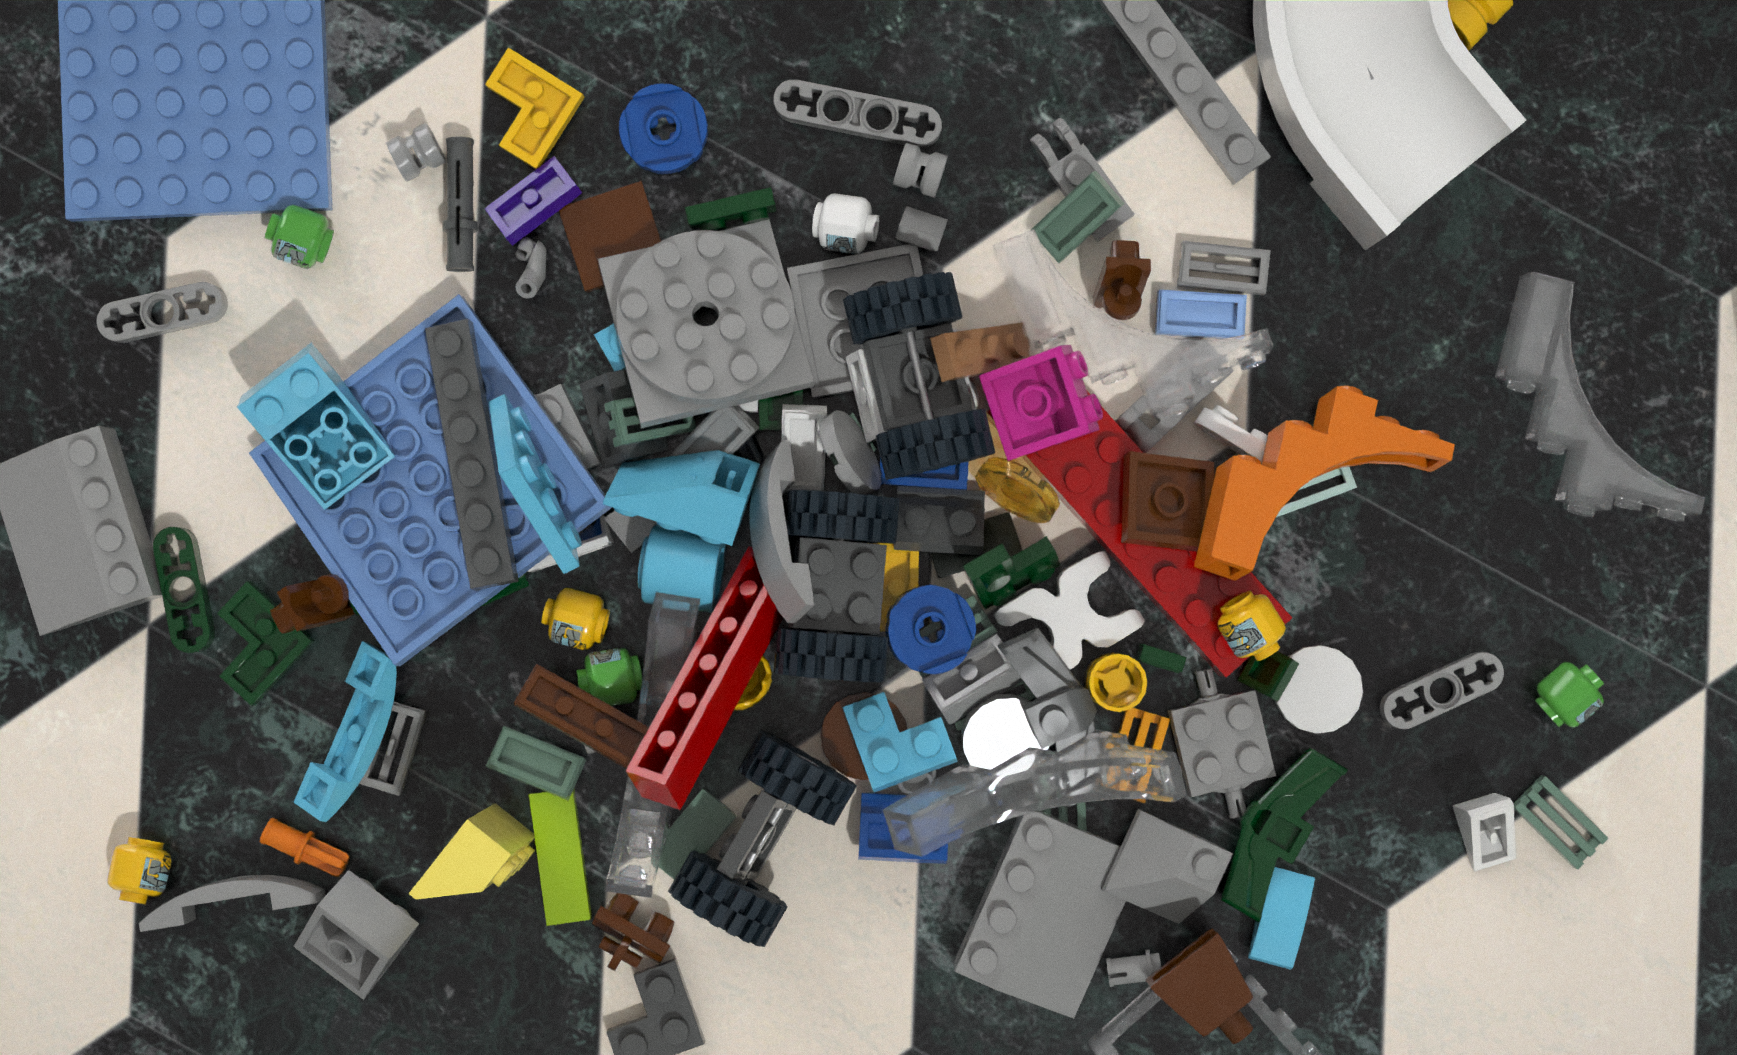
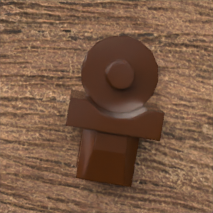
(1122, 280)
(312, 604)
(615, 922)

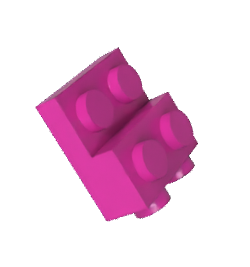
(1041, 401)

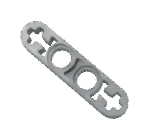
(859, 106)

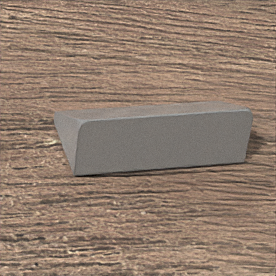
(978, 677)

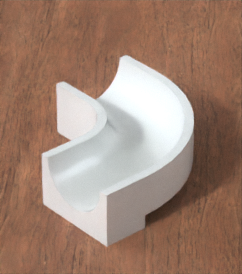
(1383, 140)

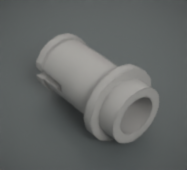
(1132, 968)

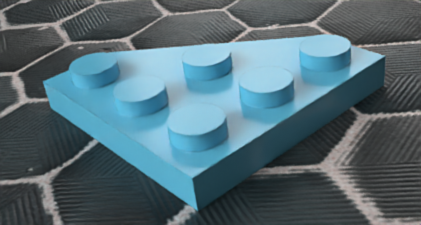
(532, 482)

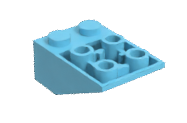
(316, 426)
(687, 492)

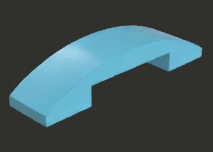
(358, 737)

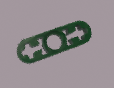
(190, 555)

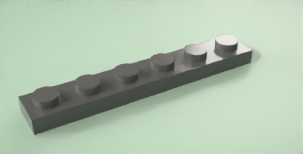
(471, 455)

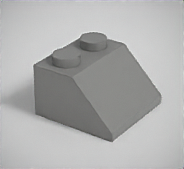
(356, 934)

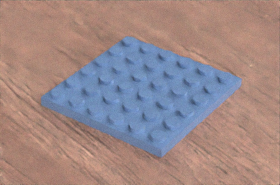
(193, 107)
(400, 528)

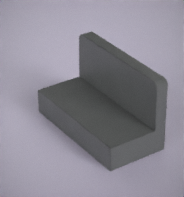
(602, 390)

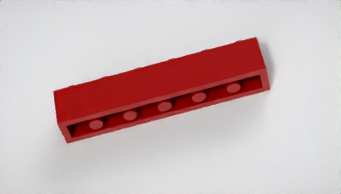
(706, 689)

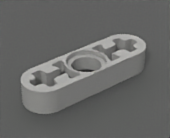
(133, 330)
(1466, 666)

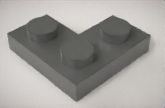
(670, 1018)

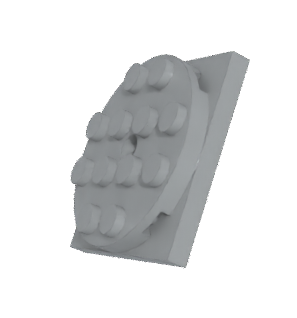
(698, 369)

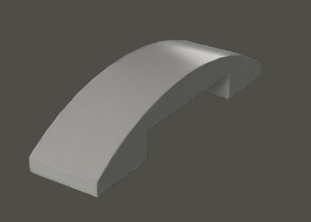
(785, 581)
(283, 890)

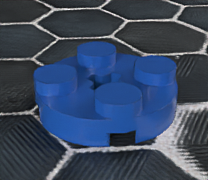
(642, 115)
(952, 640)

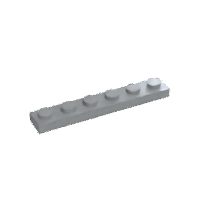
(1188, 85)

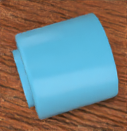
(681, 566)

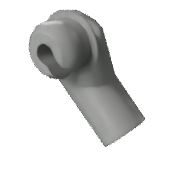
(535, 271)

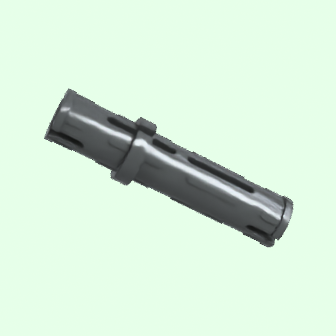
(459, 220)

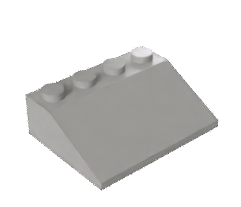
(77, 530)
(1043, 915)

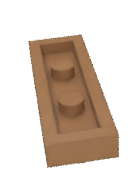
(978, 350)

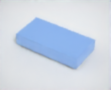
(1200, 314)

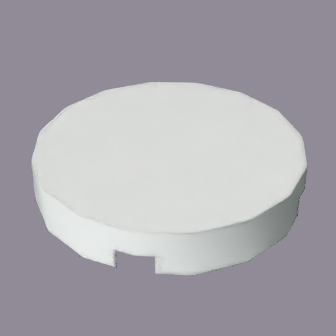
(1322, 690)

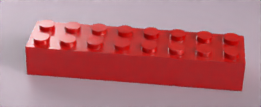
(1090, 484)

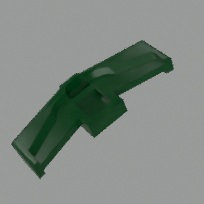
(1275, 829)

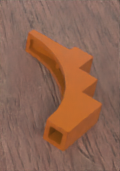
(1251, 494)

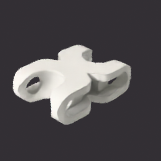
(1069, 612)

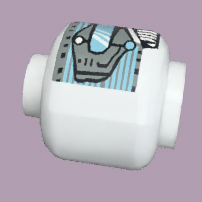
(845, 223)

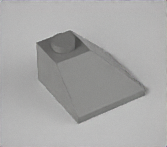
(1165, 868)

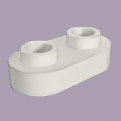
(1222, 426)

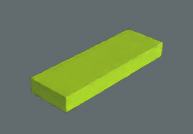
(560, 858)

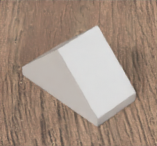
(1487, 830)

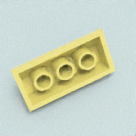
(481, 853)

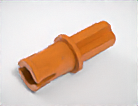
(304, 847)

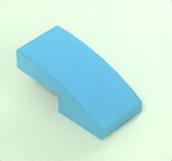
(1283, 919)

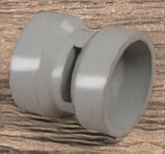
(425, 147)
(910, 167)

